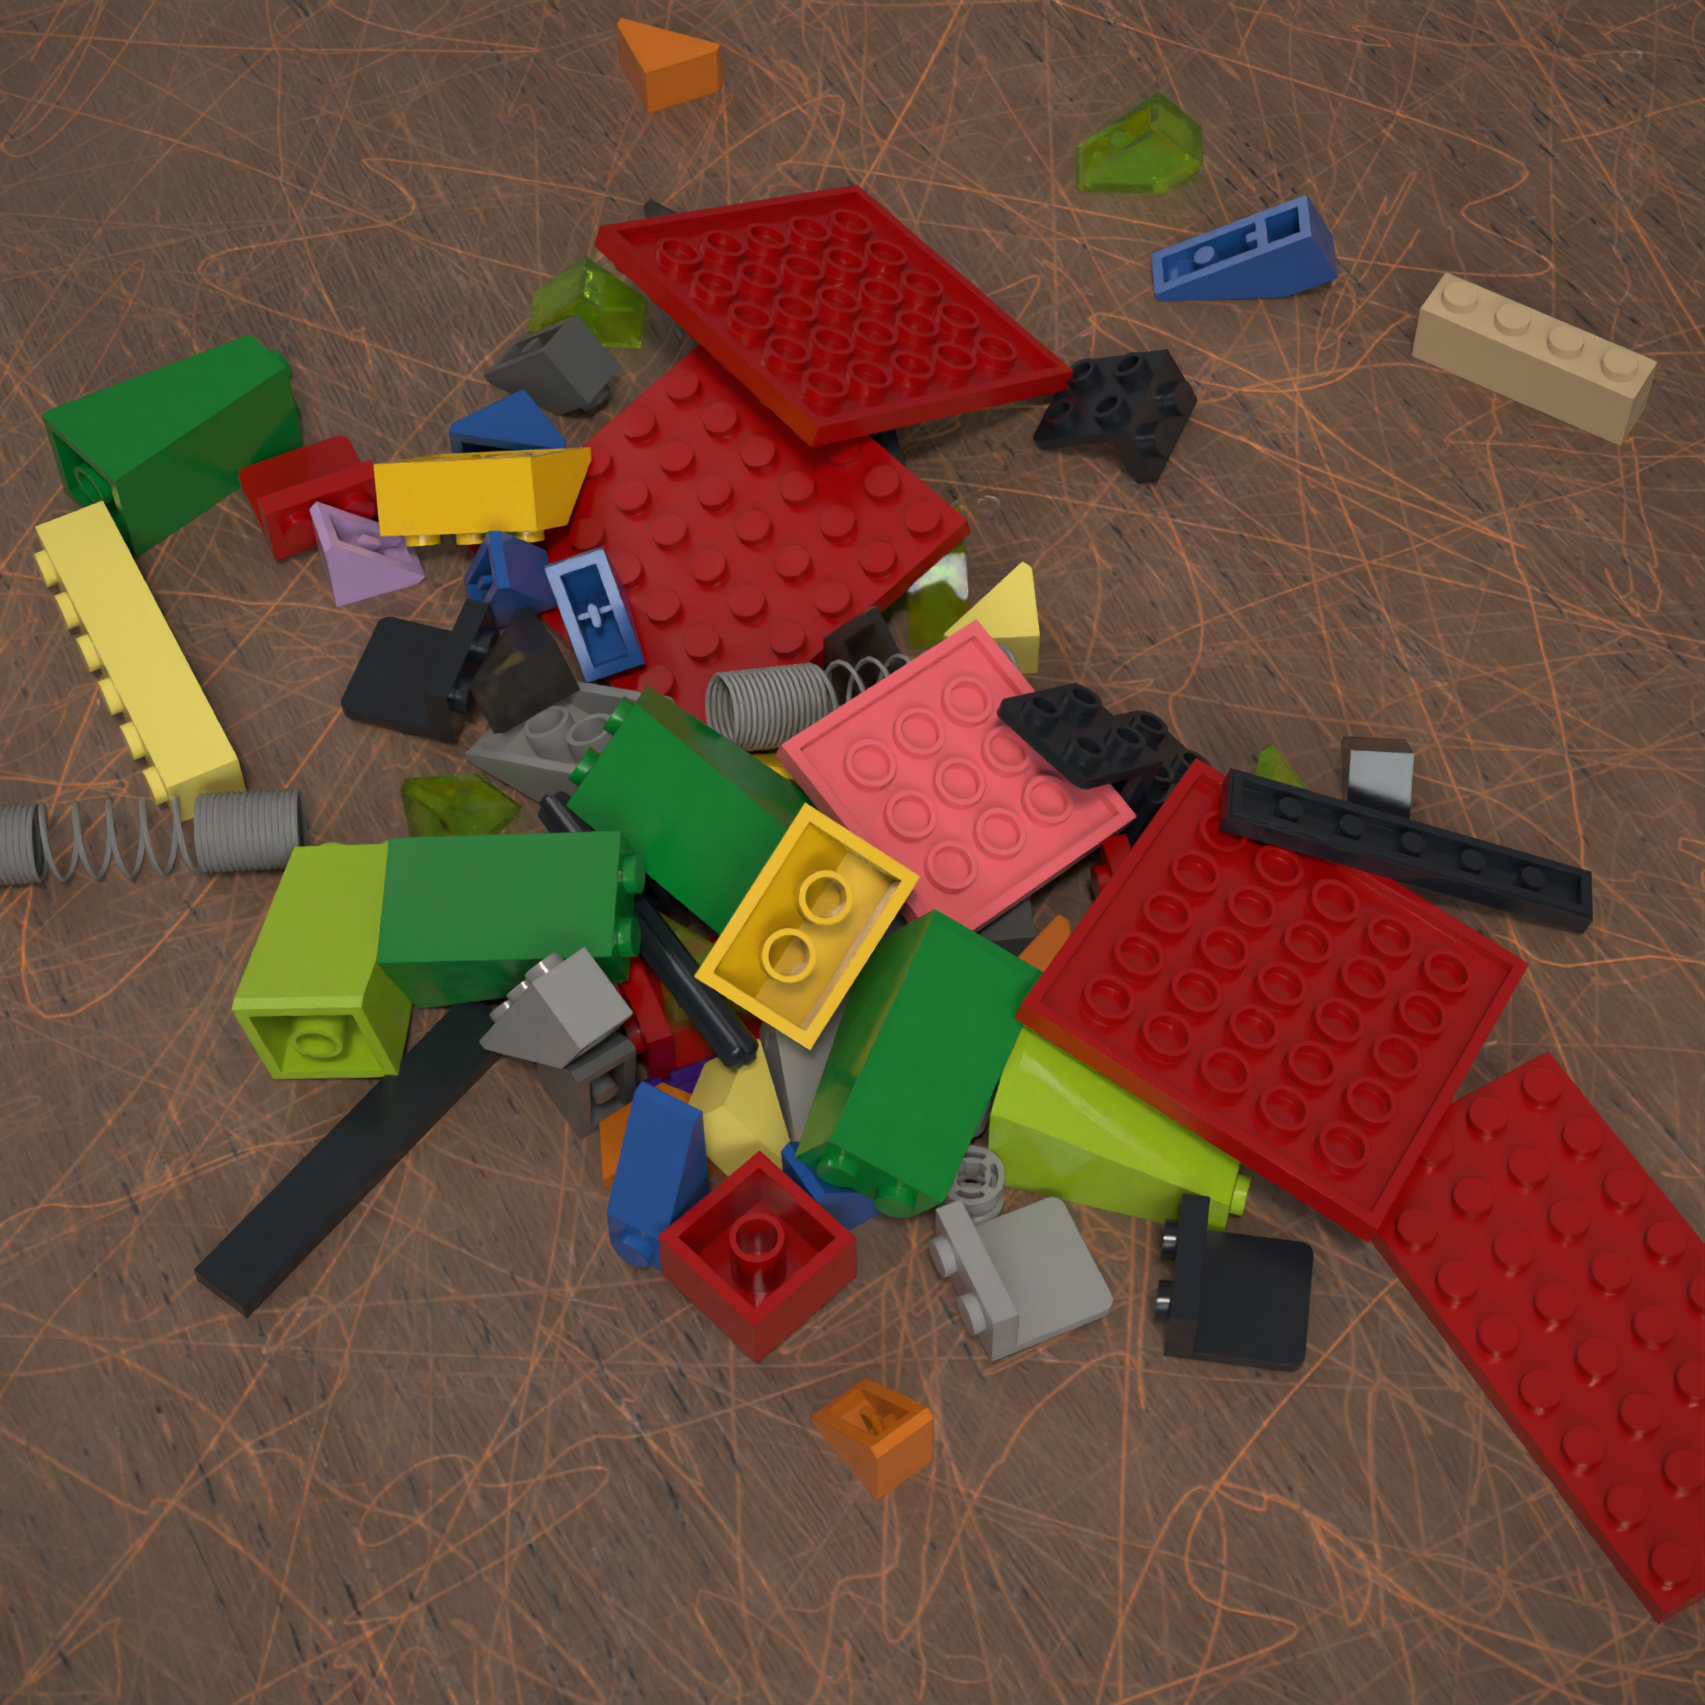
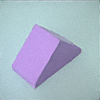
(358, 559)

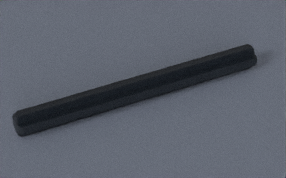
(671, 960)

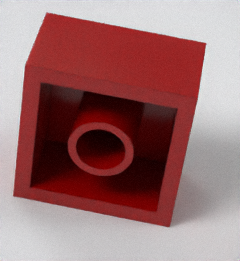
(758, 1256)

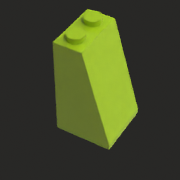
(313, 979)
(1100, 1146)

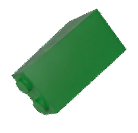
(175, 437)
(685, 803)
(485, 909)
(915, 1063)

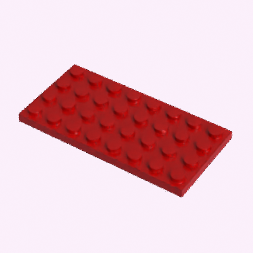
(1571, 1311)

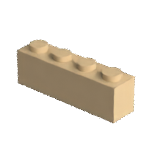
(1533, 358)

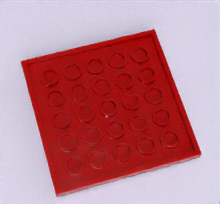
(832, 312)
(741, 532)
(1275, 1004)

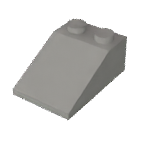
(548, 746)

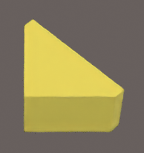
(1010, 617)
(739, 1113)

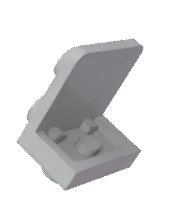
(1019, 1274)

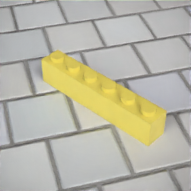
(138, 658)

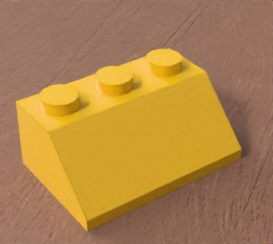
(479, 494)
(807, 926)

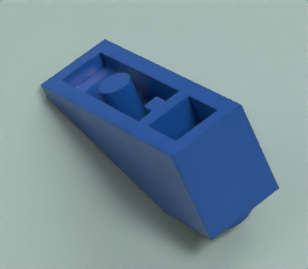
(1250, 258)
(657, 1174)

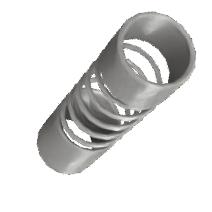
(776, 703)
(229, 835)

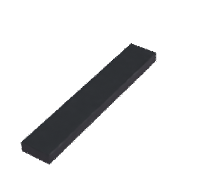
(1406, 850)
(349, 1161)

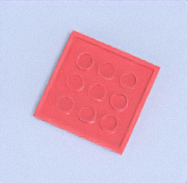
(949, 785)

